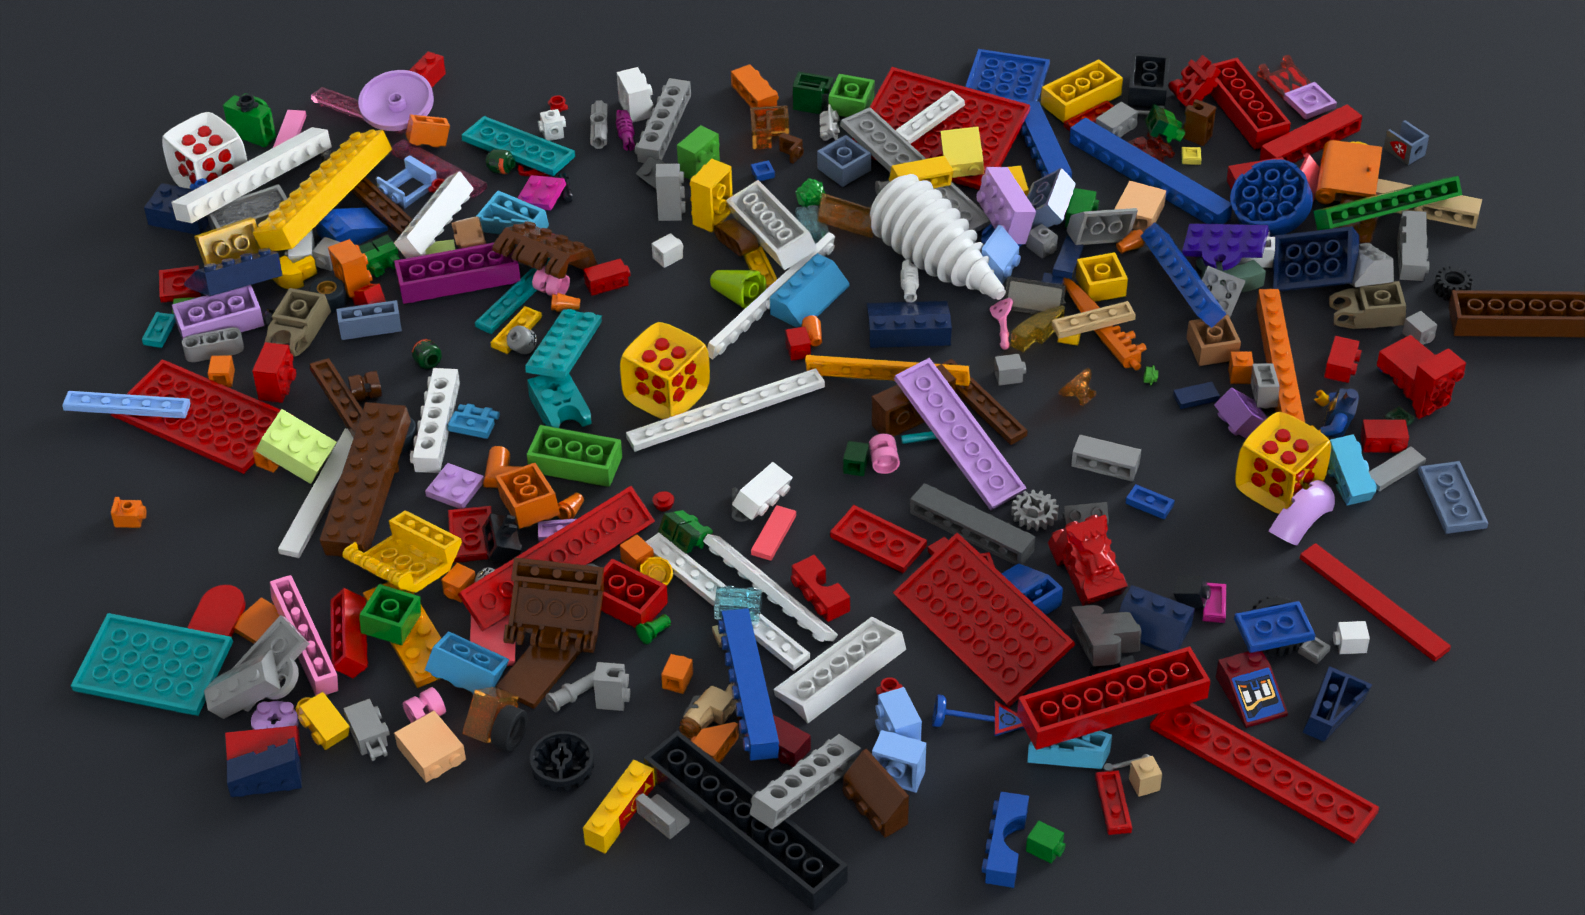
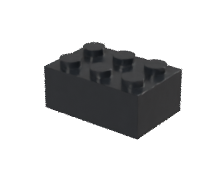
(1148, 80)

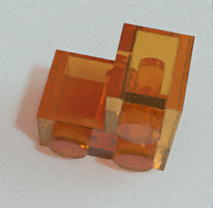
(767, 123)
(484, 710)

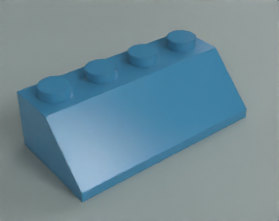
(808, 291)

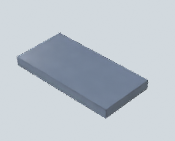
(1452, 497)

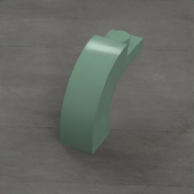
(1250, 272)

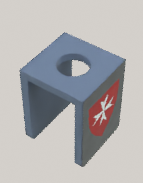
(1405, 144)

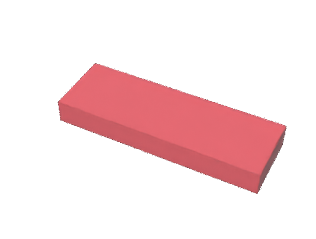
(773, 533)

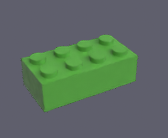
(575, 455)

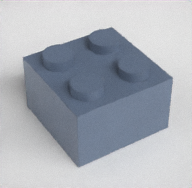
(844, 160)

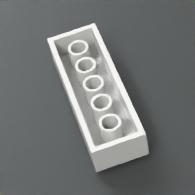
(771, 224)

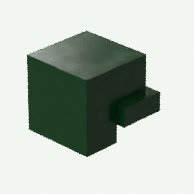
(811, 92)

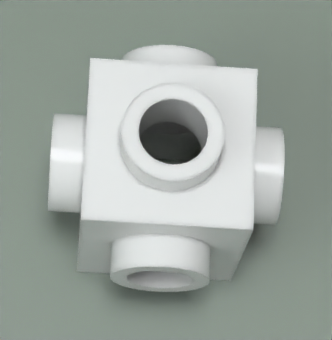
(552, 125)

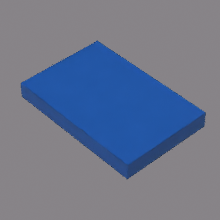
(1274, 627)

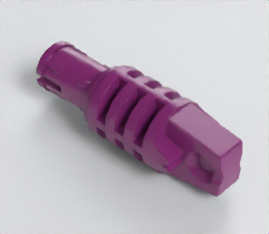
(625, 129)

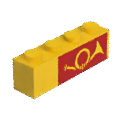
(618, 806)

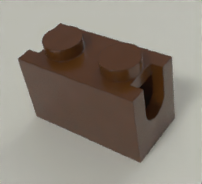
(1199, 122)

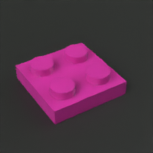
(542, 191)

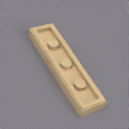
(1093, 319)

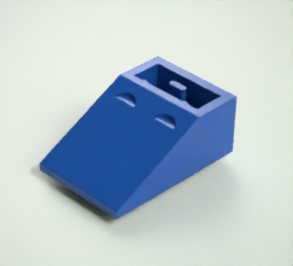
(1036, 586)

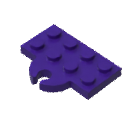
(1225, 243)

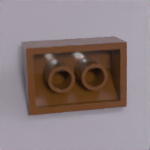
(876, 794)

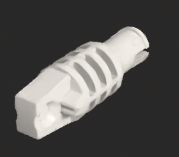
(909, 280)

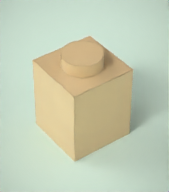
(1145, 776)

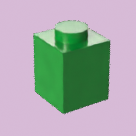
(1045, 842)

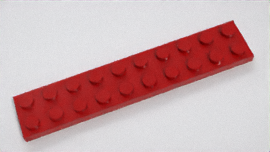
(576, 543)
(1267, 770)

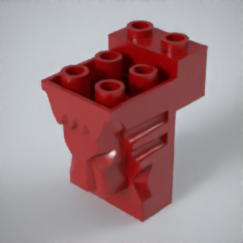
(1421, 374)
(1088, 559)

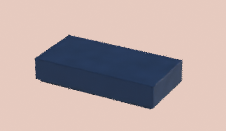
(1196, 395)

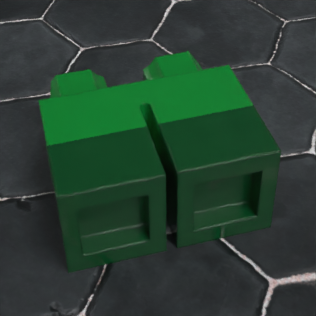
(1165, 123)
(380, 255)
(683, 530)

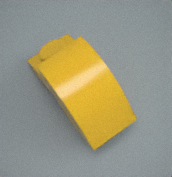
(295, 272)

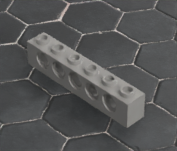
(663, 120)
(804, 781)

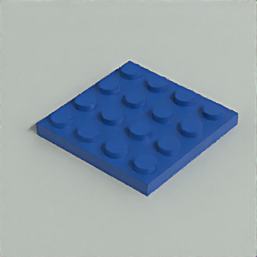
(1008, 75)

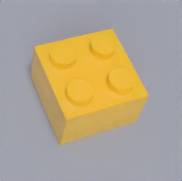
(1101, 277)

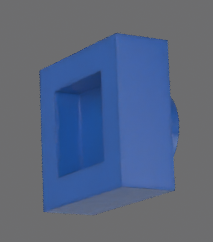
(763, 171)

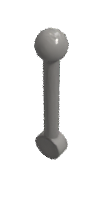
(1109, 767)

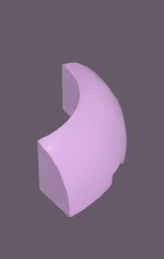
(1305, 510)

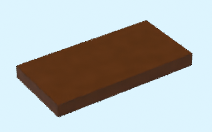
(538, 672)

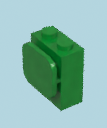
(252, 126)

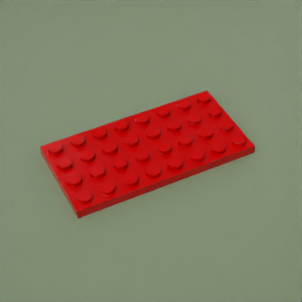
(218, 422)
(984, 619)

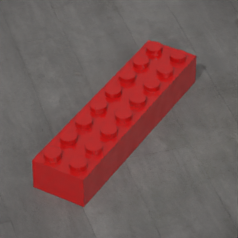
(1113, 697)

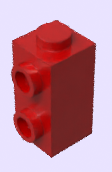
(606, 276)

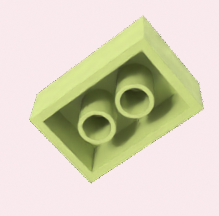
(296, 446)

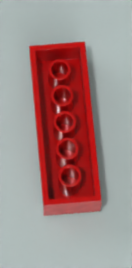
(1248, 104)

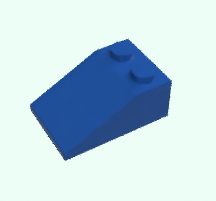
(351, 224)

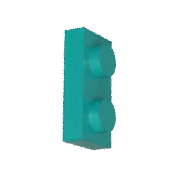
(159, 329)

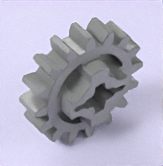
(1034, 510)

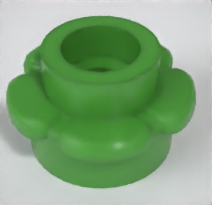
(1150, 375)

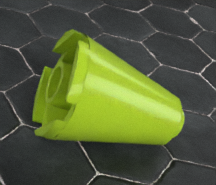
(739, 285)

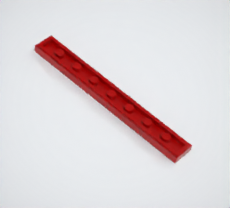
(1375, 602)

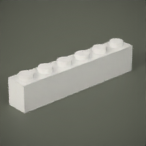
(434, 216)

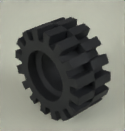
(1446, 276)

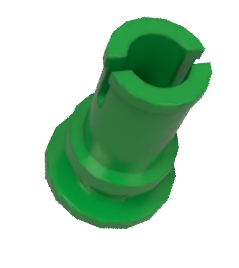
(649, 630)

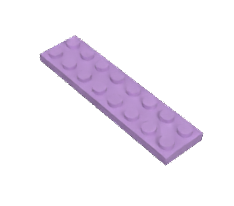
(960, 434)

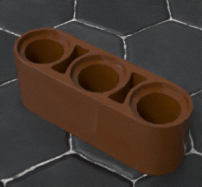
(736, 237)

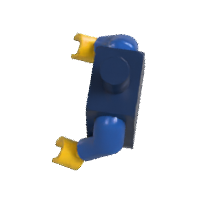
(1339, 411)

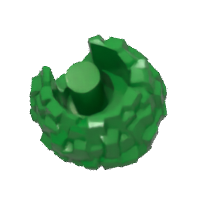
(810, 192)

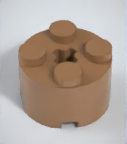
(468, 232)

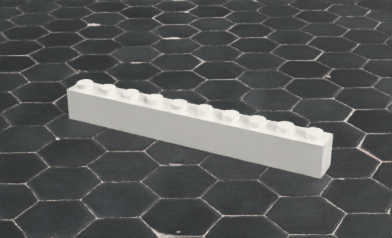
(251, 175)

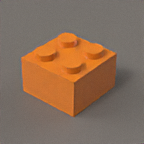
(350, 266)

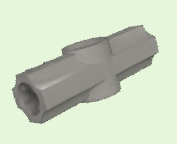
(599, 125)

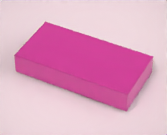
(1216, 605)

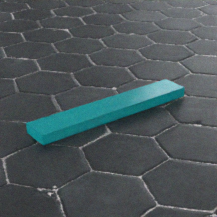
(508, 303)

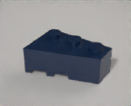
(1334, 703)
(265, 772)

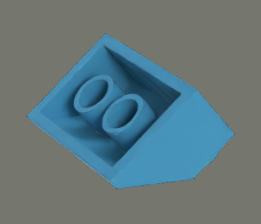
(465, 663)

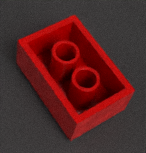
(631, 594)

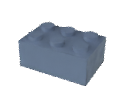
(1051, 198)

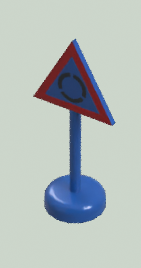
(1004, 718)

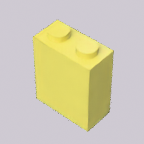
(963, 151)

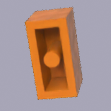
(427, 130)

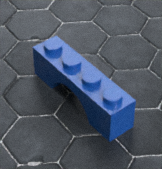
(1002, 861)

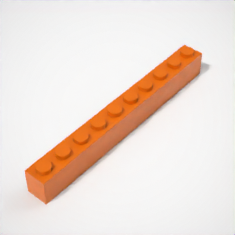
(1278, 350)

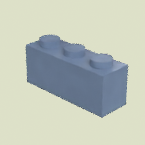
(369, 320)

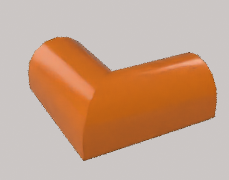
(497, 464)

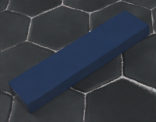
(1067, 259)

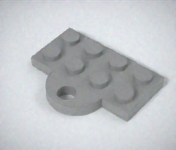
(286, 647)

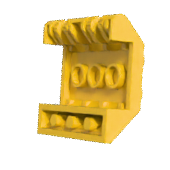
(411, 555)

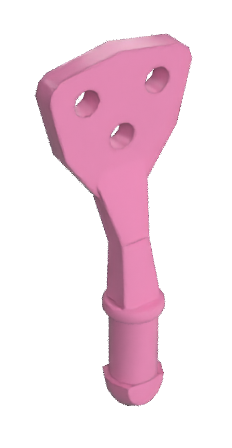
(1000, 312)

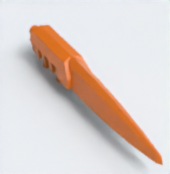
(1116, 341)

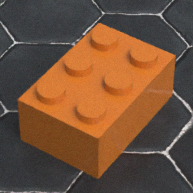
(527, 495)

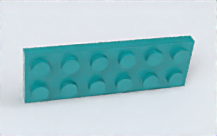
(525, 147)
(563, 343)

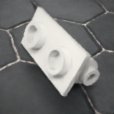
(829, 124)

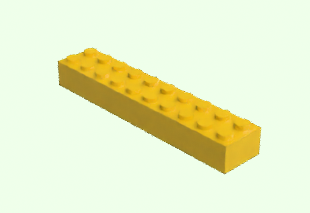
(322, 191)

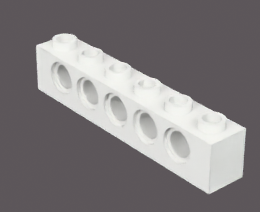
(435, 415)

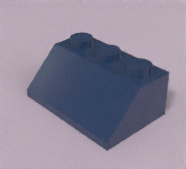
(1161, 620)

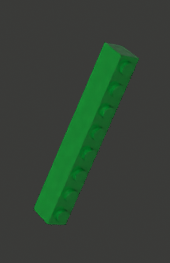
(1387, 203)

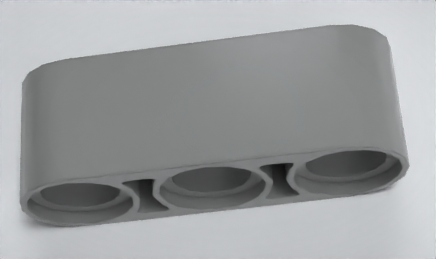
(212, 343)

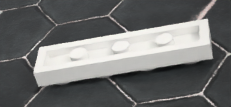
(931, 116)

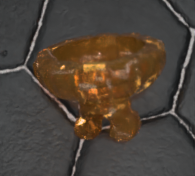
(1079, 387)

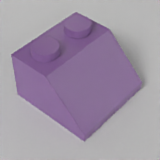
(1239, 412)

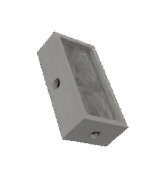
(254, 205)

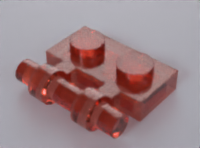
(1148, 147)

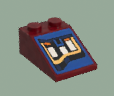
(1251, 688)

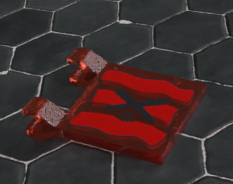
(1284, 79)

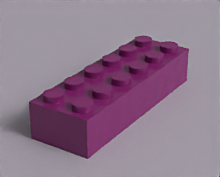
(454, 272)

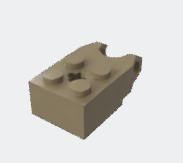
(1370, 306)
(298, 319)

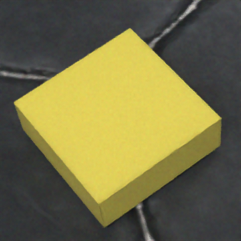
(1191, 155)

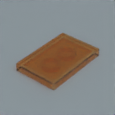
(845, 215)

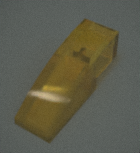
(1035, 328)

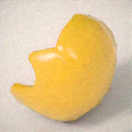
(658, 569)

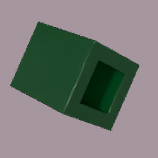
(856, 458)

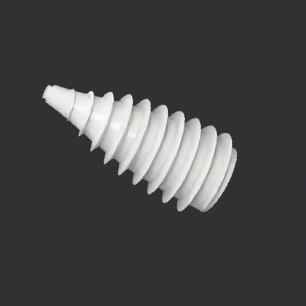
(932, 235)

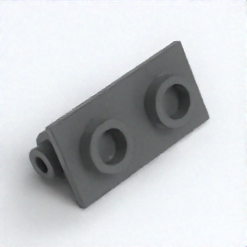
(1083, 511)

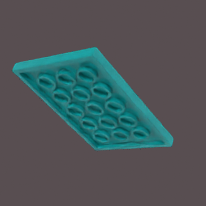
(152, 664)

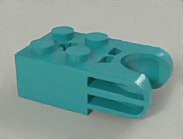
(558, 400)

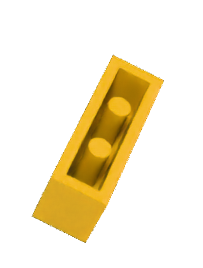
(935, 170)

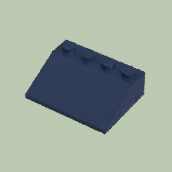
(1315, 258)
(235, 272)
(909, 324)

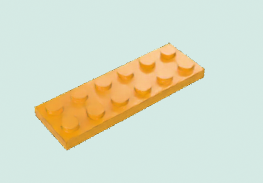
(417, 646)

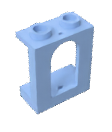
(413, 169)

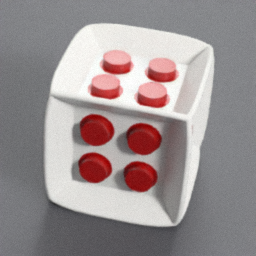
(202, 149)

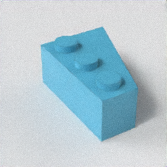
(506, 211)
(1350, 470)
(1083, 751)

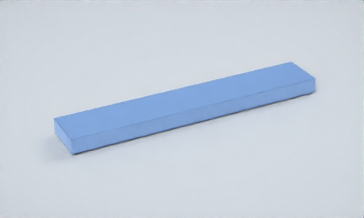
(126, 404)

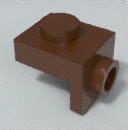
(792, 146)

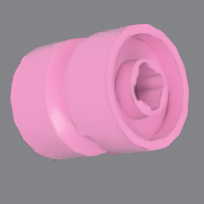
(549, 284)
(884, 453)
(428, 700)

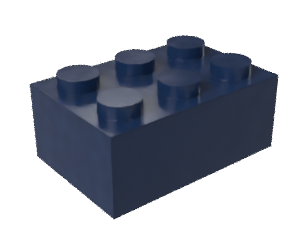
(161, 213)

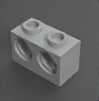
(1265, 385)

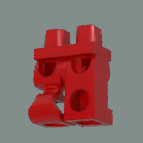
(1196, 81)

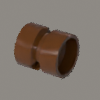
(357, 387)

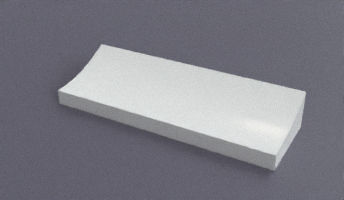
(841, 668)

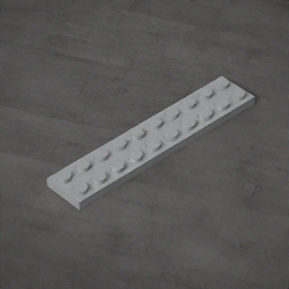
(892, 149)

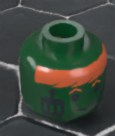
(500, 161)
(426, 354)

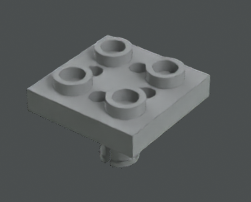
(1232, 286)

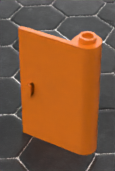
(1345, 170)

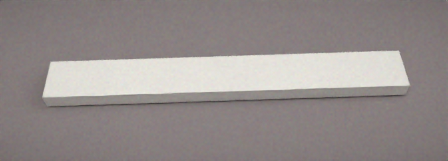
(317, 499)

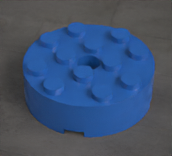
(1272, 195)

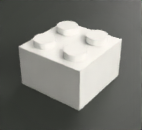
(635, 94)

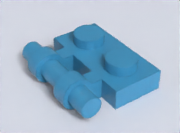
(473, 420)

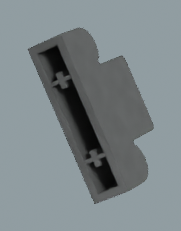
(1105, 635)

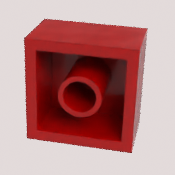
(274, 372)

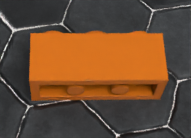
(753, 87)

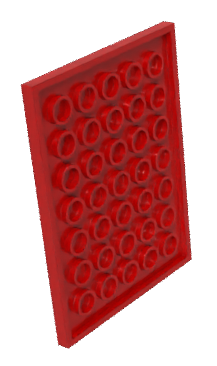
(998, 118)

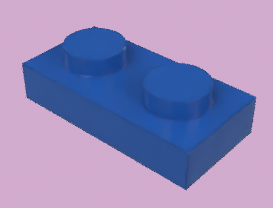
(1149, 501)

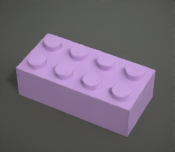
(1006, 203)
(221, 311)

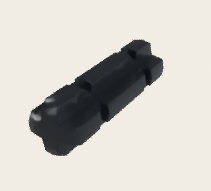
(566, 193)

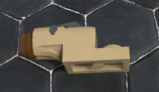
(704, 709)

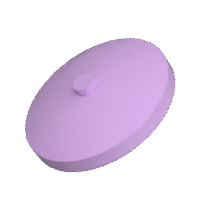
(394, 96)

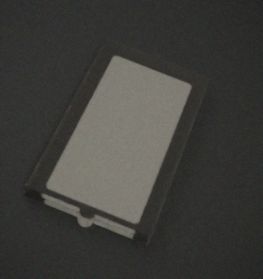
(1034, 295)

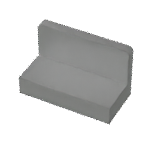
(661, 814)

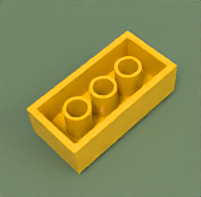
(1081, 90)

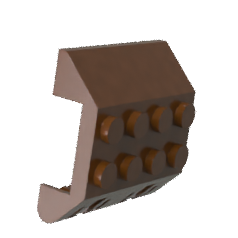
(538, 245)
(555, 604)

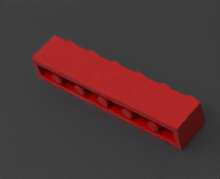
(1313, 135)

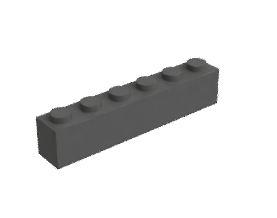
(972, 524)

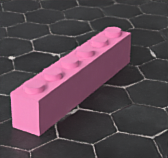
(314, 657)

